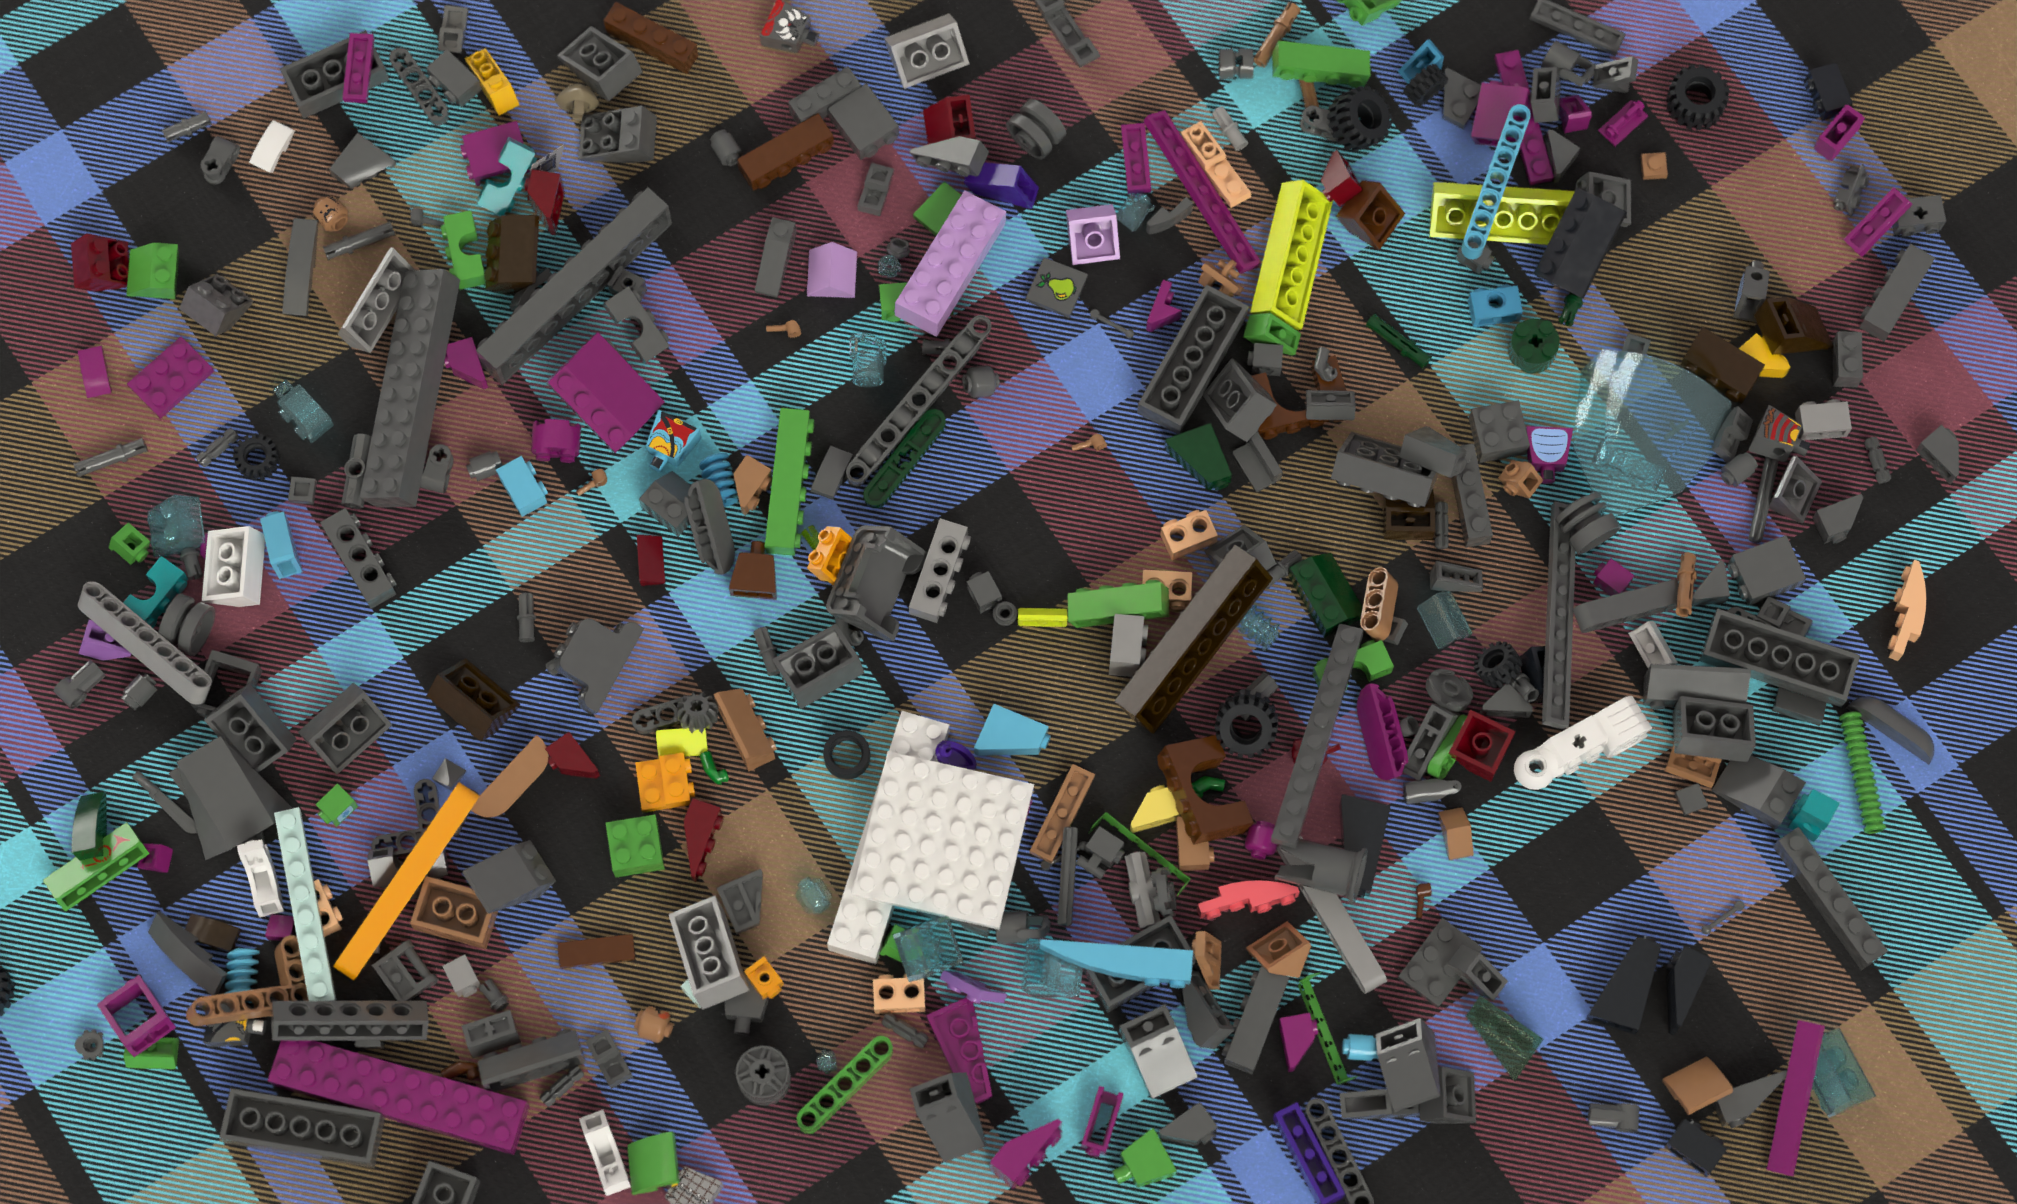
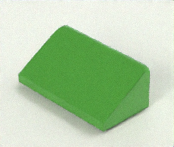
(160, 1055)

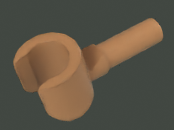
(791, 327)
(1096, 440)
(599, 479)

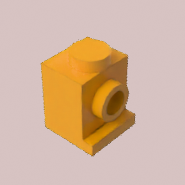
(765, 989)

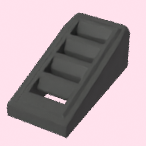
(1441, 580)

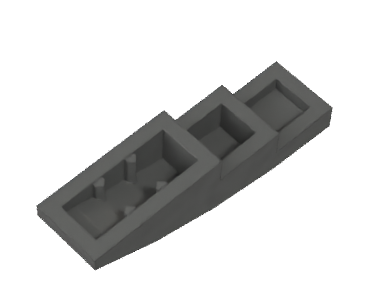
(300, 267)
(185, 953)

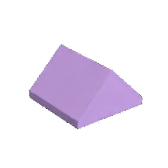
(832, 271)

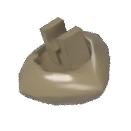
(577, 99)

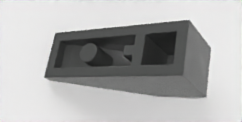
(775, 257)
(1428, 739)
(1204, 1014)
(1741, 1103)

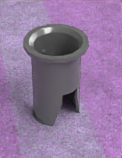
(1334, 869)

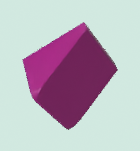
(158, 859)
(279, 927)

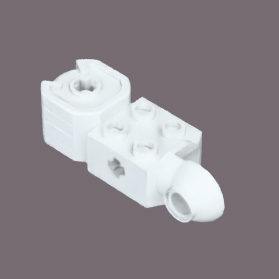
(1607, 731)

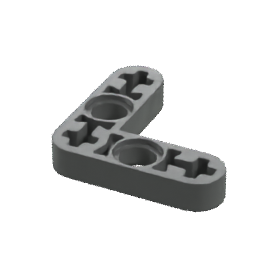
(416, 834)

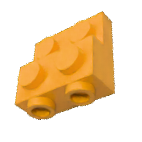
(829, 554)
(665, 782)

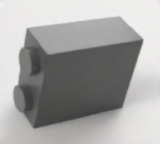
(863, 122)
(1766, 570)

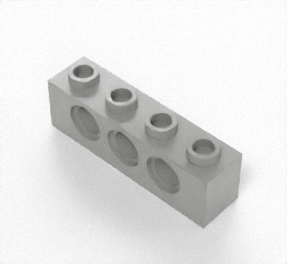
(946, 534)

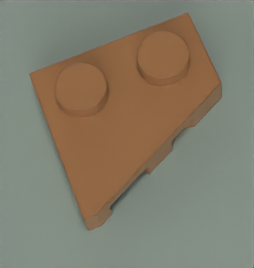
(1208, 955)

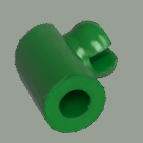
(1205, 783)

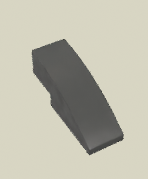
(1372, 1105)

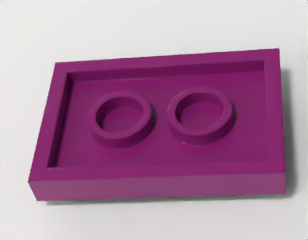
(170, 377)

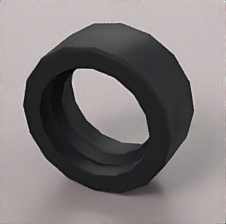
(846, 735)

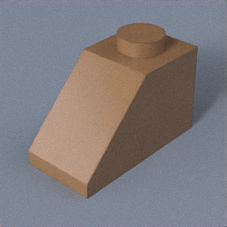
(1192, 856)

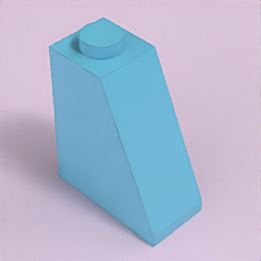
(280, 544)
(1011, 734)

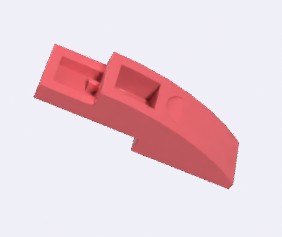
(1257, 894)

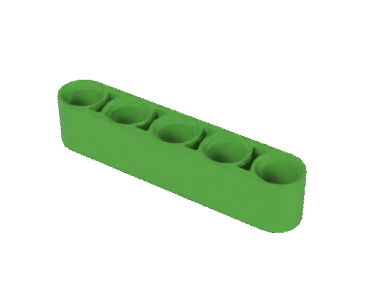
(840, 1096)

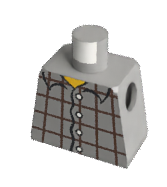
(693, 1188)

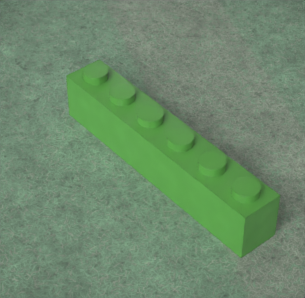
(787, 482)

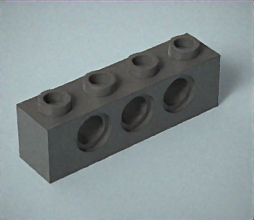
(374, 591)

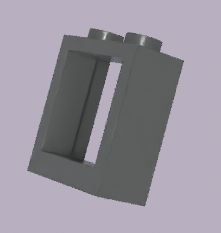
(229, 663)

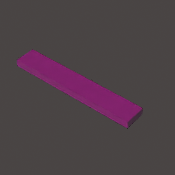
(1795, 1098)

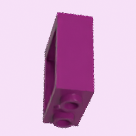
(148, 1032)

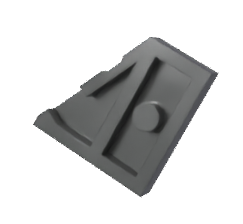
(1459, 98)
(743, 900)

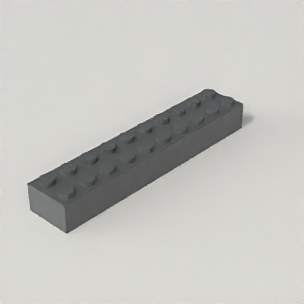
(573, 286)
(410, 388)

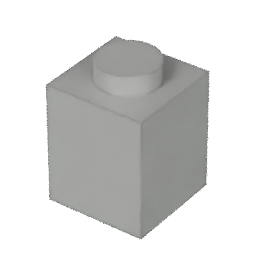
(462, 976)

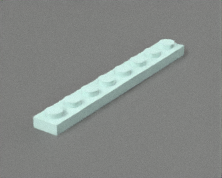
(304, 905)

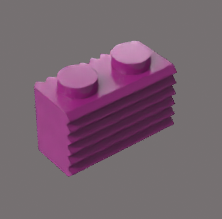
(1838, 132)

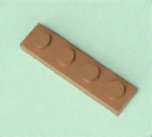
(1062, 813)

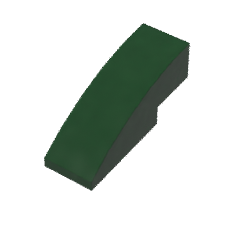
(89, 826)

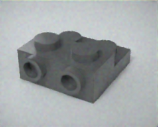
(1609, 188)

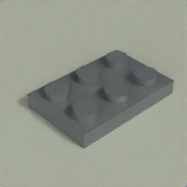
(1428, 969)

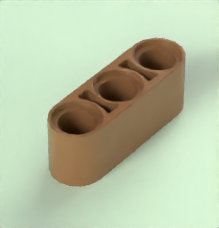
(1379, 604)

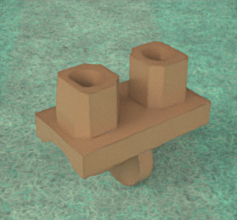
(1211, 274)

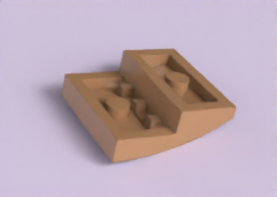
(1693, 768)
(1698, 1085)

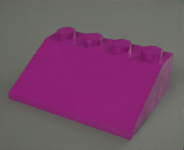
(605, 392)

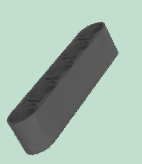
(1627, 606)
(1337, 1144)

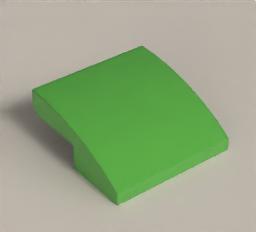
(653, 1163)

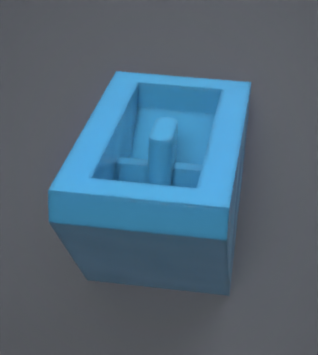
(1423, 57)

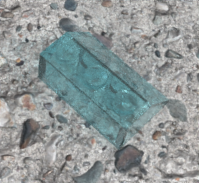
(1838, 1076)

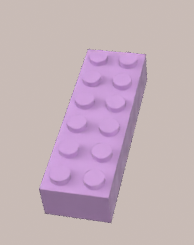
(950, 263)

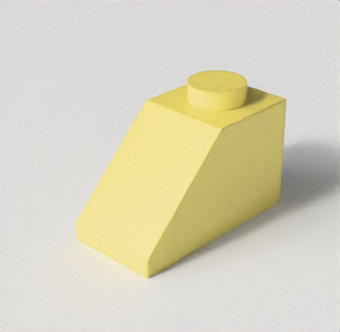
(1155, 810)

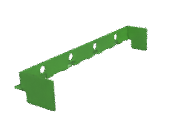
(1144, 846)
(1317, 1013)

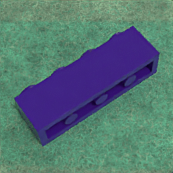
(1308, 1155)

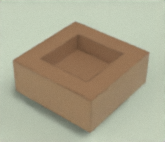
(1654, 166)

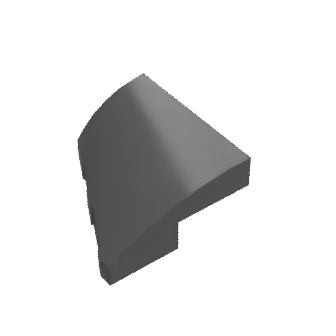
(360, 162)

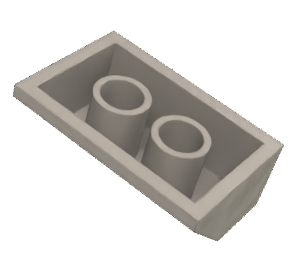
(927, 50)

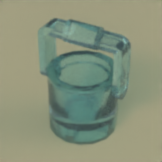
(868, 363)

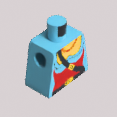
(670, 441)

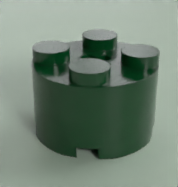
(1522, 350)

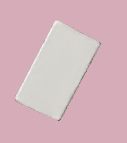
(1652, 645)

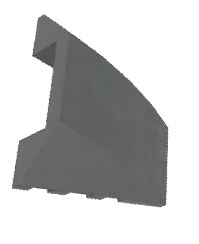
(226, 797)

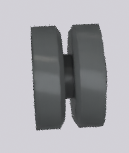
(1036, 129)
(187, 624)

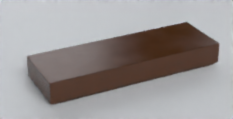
(596, 951)

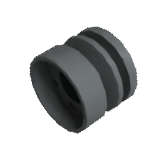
(1590, 526)
(776, 1081)

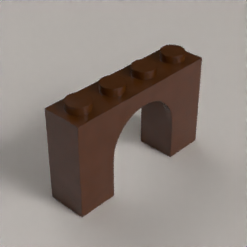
(1292, 421)
(1201, 819)

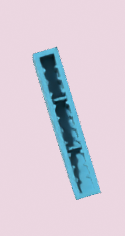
(1127, 962)

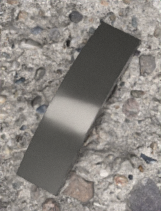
(1067, 32)

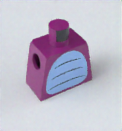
(1548, 450)

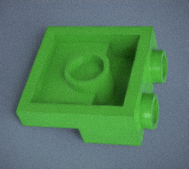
(1368, 10)

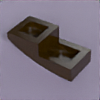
(213, 932)

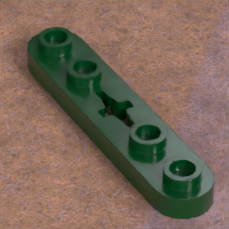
(919, 441)

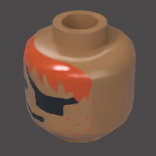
(653, 1024)

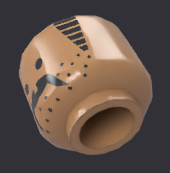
(330, 213)

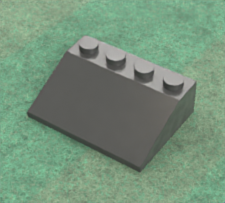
(1379, 469)

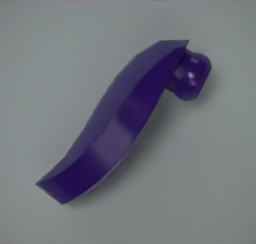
(955, 754)

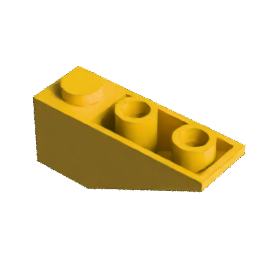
(492, 81)

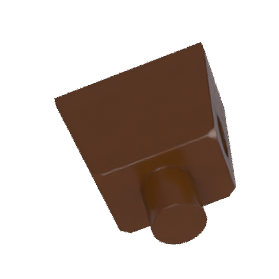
(754, 574)

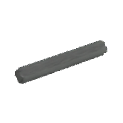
(1763, 500)
(1067, 876)

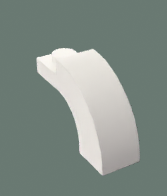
(261, 877)
(605, 1152)

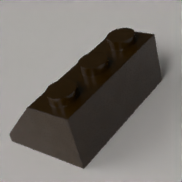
(511, 253)
(1722, 365)
(472, 699)

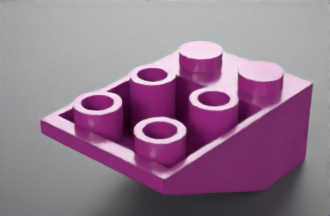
(1018, 1155)

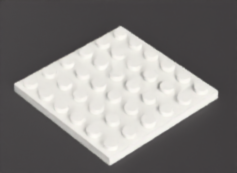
(943, 840)

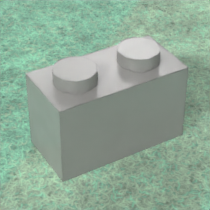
(1823, 420)

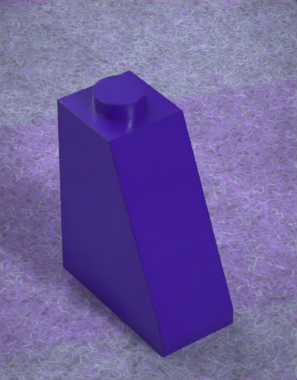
(1004, 184)

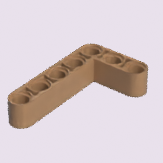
(258, 997)

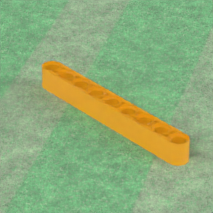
(406, 881)

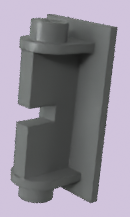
(1855, 180)

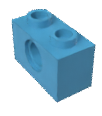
(1484, 314)

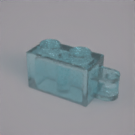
(302, 411)

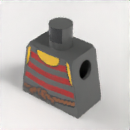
(1778, 436)

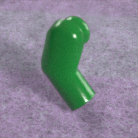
(711, 770)

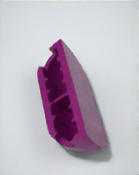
(1381, 732)

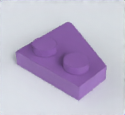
(974, 989)

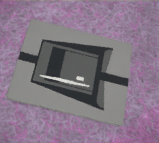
(550, 162)

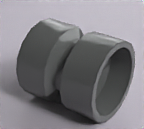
(1228, 66)

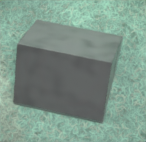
(1795, 491)

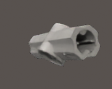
(1141, 889)

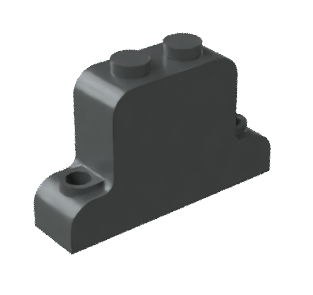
(595, 658)

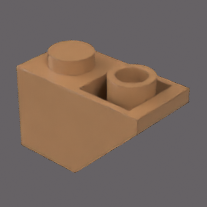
(750, 481)

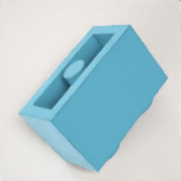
(521, 485)

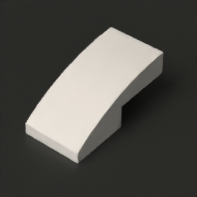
(271, 146)

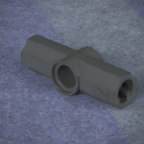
(353, 482)

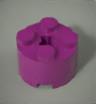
(556, 440)

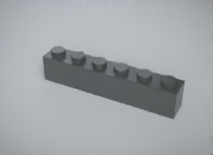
(1830, 898)

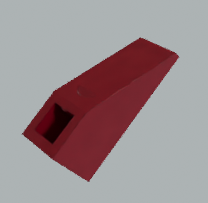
(700, 826)

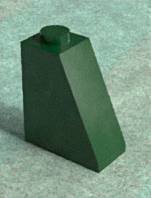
(1201, 456)

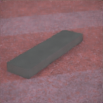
(1577, 26)

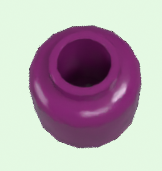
(1259, 840)

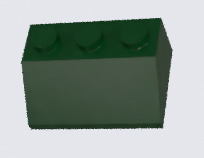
(1325, 592)

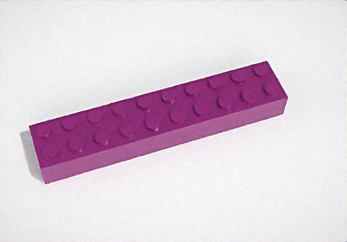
(400, 1094)

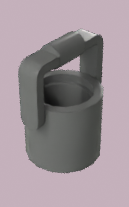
(1565, 61)
(1016, 927)

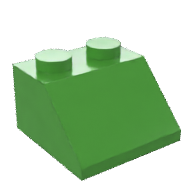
(153, 271)

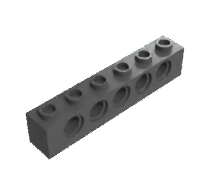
(349, 1020)

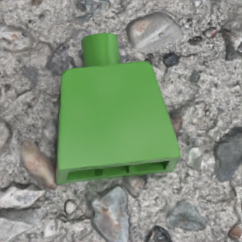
(1145, 1161)

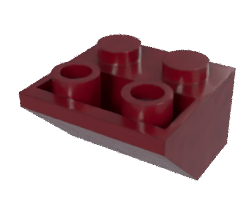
(949, 119)
(99, 263)

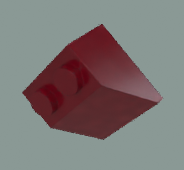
(546, 197)
(1481, 745)

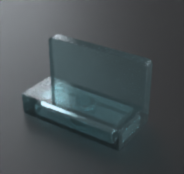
(1444, 619)

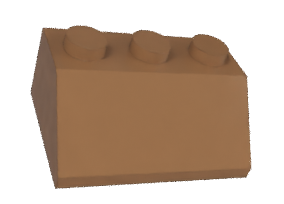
(745, 727)

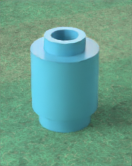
(1360, 1047)

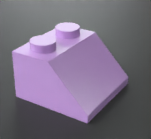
(1093, 234)

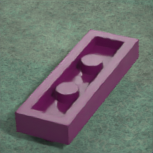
(358, 68)
(1136, 158)
(1877, 221)

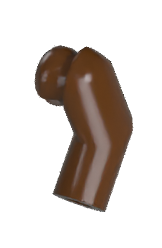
(461, 1067)

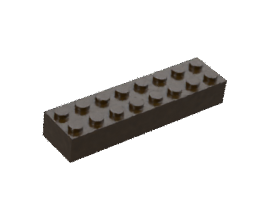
(1193, 639)

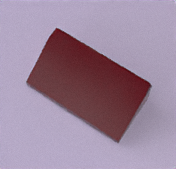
(650, 560)

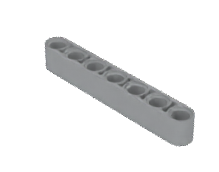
(144, 643)
(1341, 932)

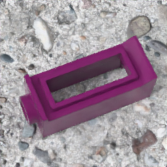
(1093, 1148)

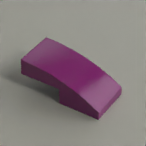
(94, 371)

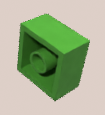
(635, 846)

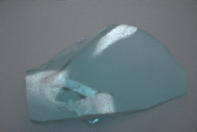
(1643, 428)

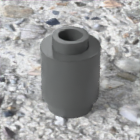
(725, 147)
(484, 465)
(1738, 469)
(139, 691)

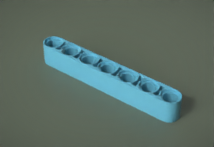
(1498, 171)

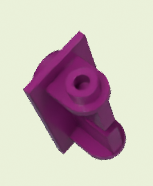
(1623, 122)

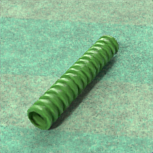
(1862, 772)

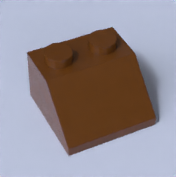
(1371, 214)

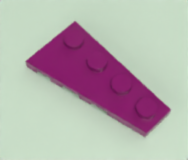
(961, 1045)

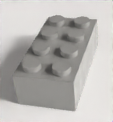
(708, 952)

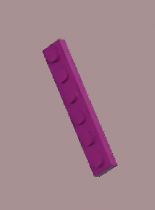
(1533, 146)

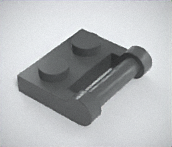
(398, 978)

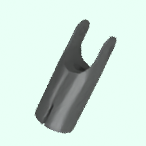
(1429, 790)

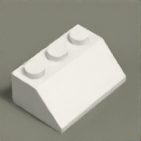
(234, 567)

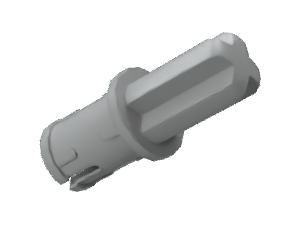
(1229, 128)

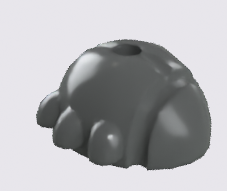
(84, 1044)

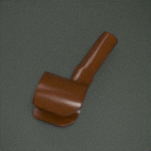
(1422, 890)

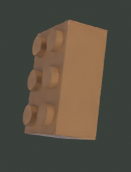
(452, 913)

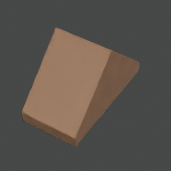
(1456, 833)

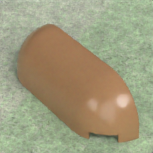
(513, 780)

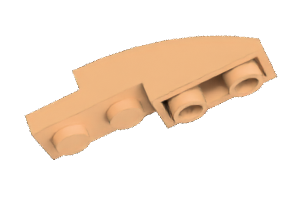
(1215, 165)
(1912, 609)

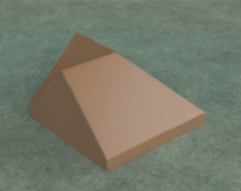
(1281, 951)

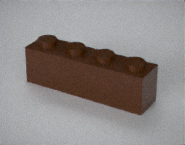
(651, 37)
(786, 152)

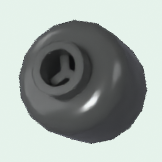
(980, 381)

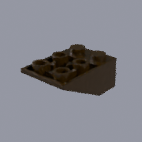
(1791, 326)
(1408, 522)

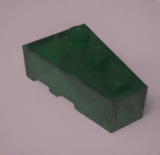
(1504, 1036)

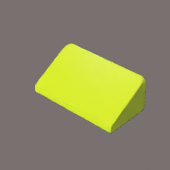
(1042, 617)
(681, 741)

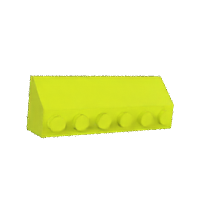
(1522, 216)
(1292, 253)

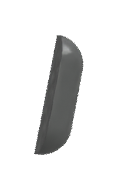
(710, 526)
(1895, 726)

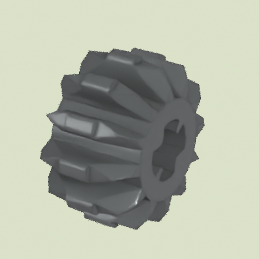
(697, 712)

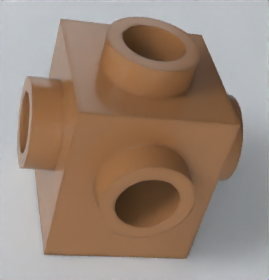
(1520, 479)

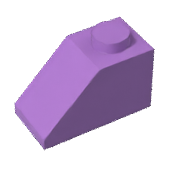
(100, 644)

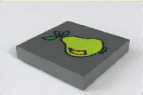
(1056, 287)

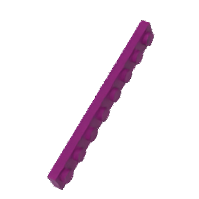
(1202, 191)

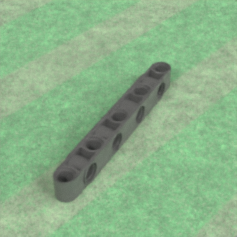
(930, 387)

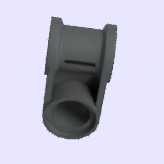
(1320, 124)
(219, 159)
(437, 473)

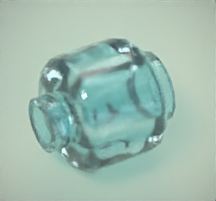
(813, 895)

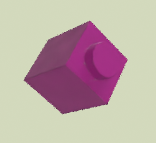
(1612, 577)

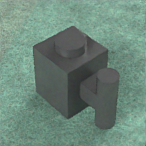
(1104, 849)

